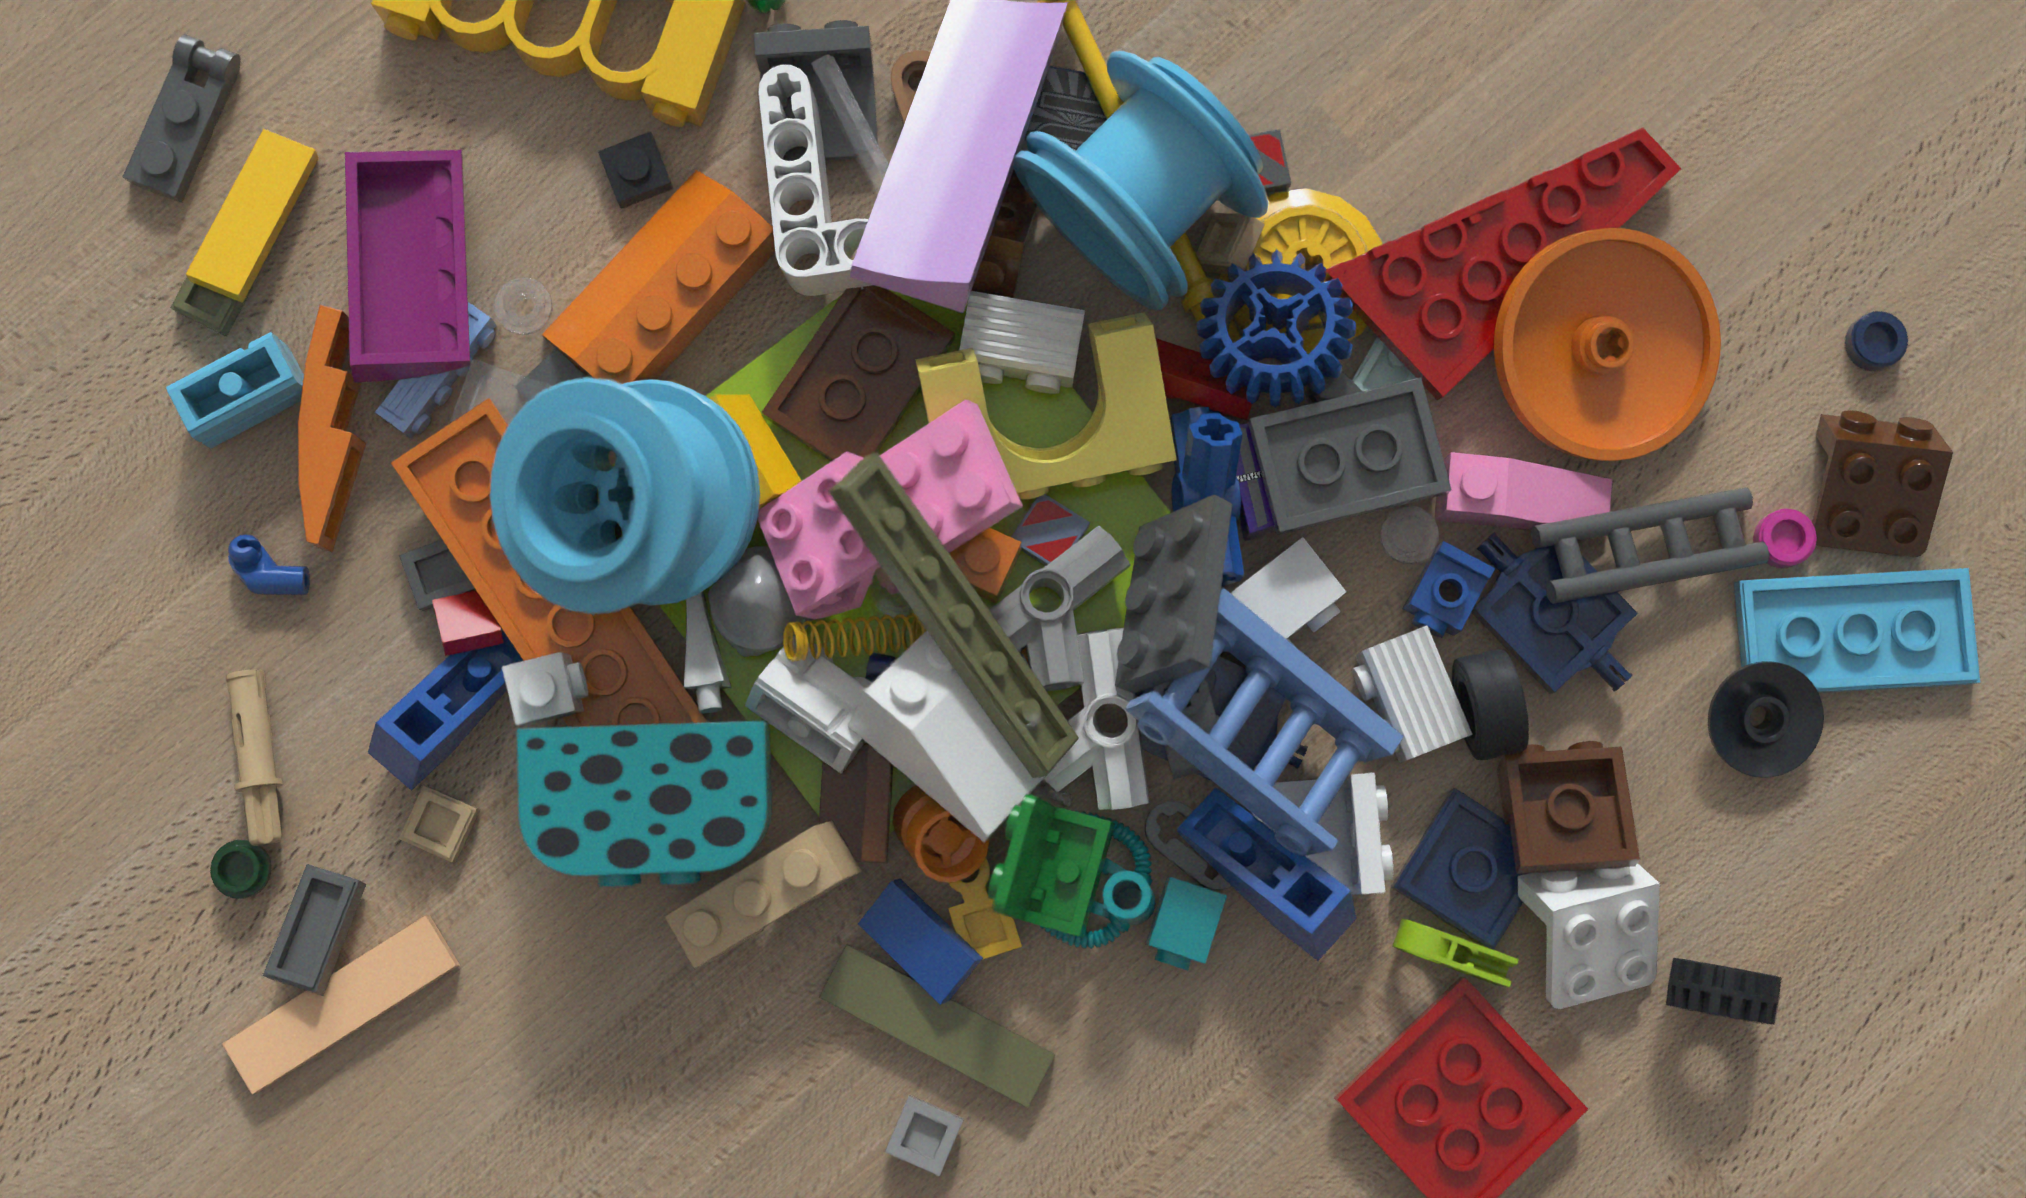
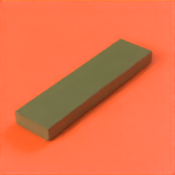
(941, 1031)

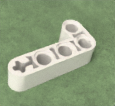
(803, 180)

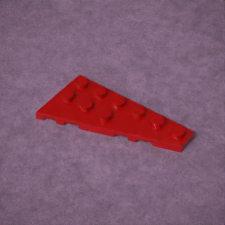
(1443, 285)

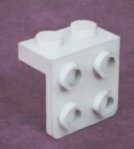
(1354, 820)
(1597, 930)

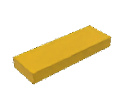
(252, 215)

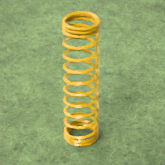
(802, 643)

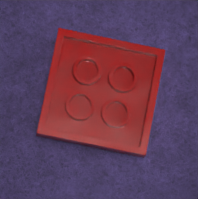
(1461, 1099)

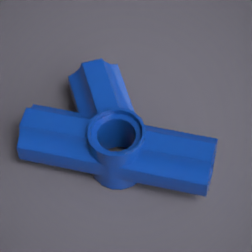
(1207, 465)

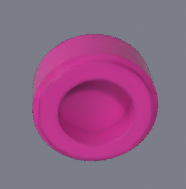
(1788, 537)

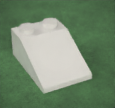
(942, 738)

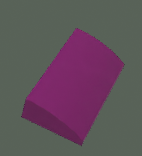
(406, 264)

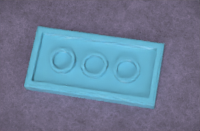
(1863, 628)

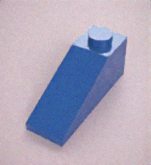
(441, 712)
(1279, 884)

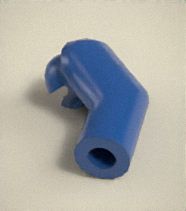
(260, 571)

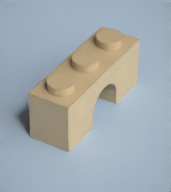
(762, 893)

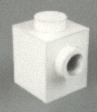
(545, 688)

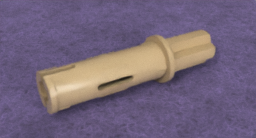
(255, 755)

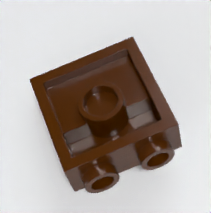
(1568, 808)

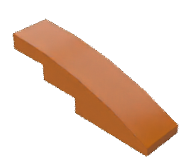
(326, 451)

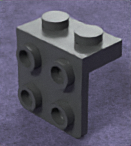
(853, 53)

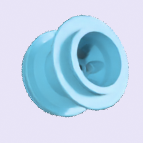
(1144, 176)
(677, 490)

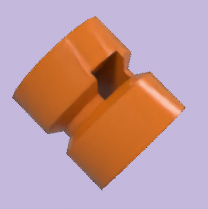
(936, 838)

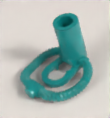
(1125, 895)

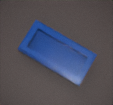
(920, 941)

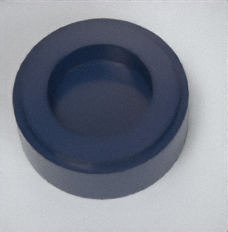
(1876, 341)

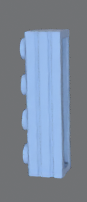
(415, 398)

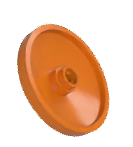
(1607, 344)

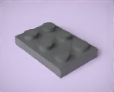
(1349, 456)
(1174, 595)

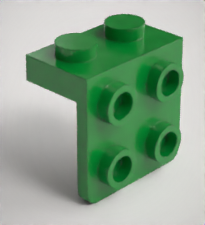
(1051, 866)

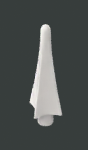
(703, 662)

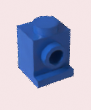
(1457, 568)

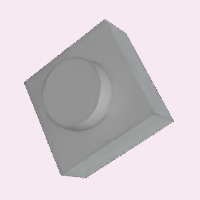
(924, 1135)

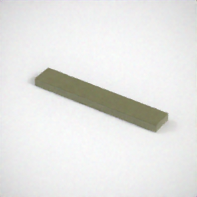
(954, 614)

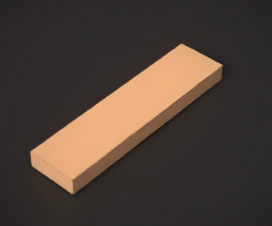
(350, 1001)

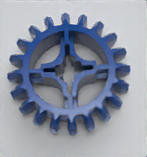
(1309, 298)

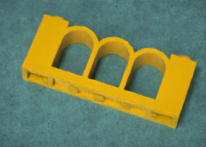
(673, 82)

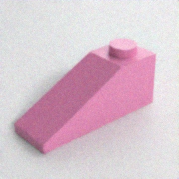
(1517, 492)

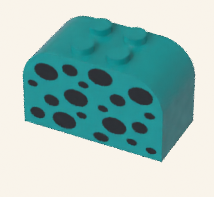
(644, 798)

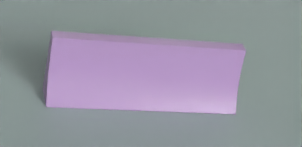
(958, 149)

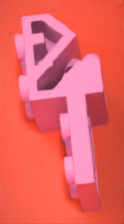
(945, 470)

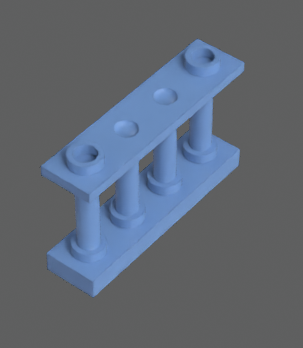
(1314, 700)

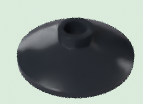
(1790, 725)

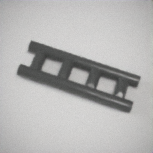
(1629, 571)

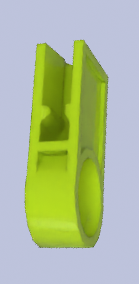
(1454, 952)

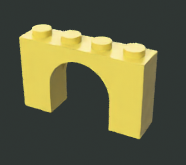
(1126, 428)

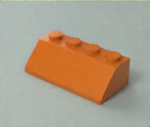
(664, 284)

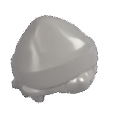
(752, 604)

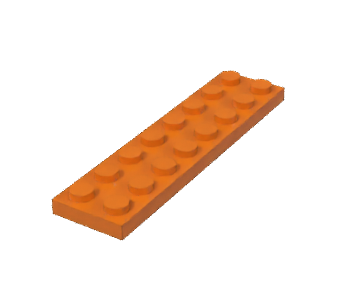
(621, 662)

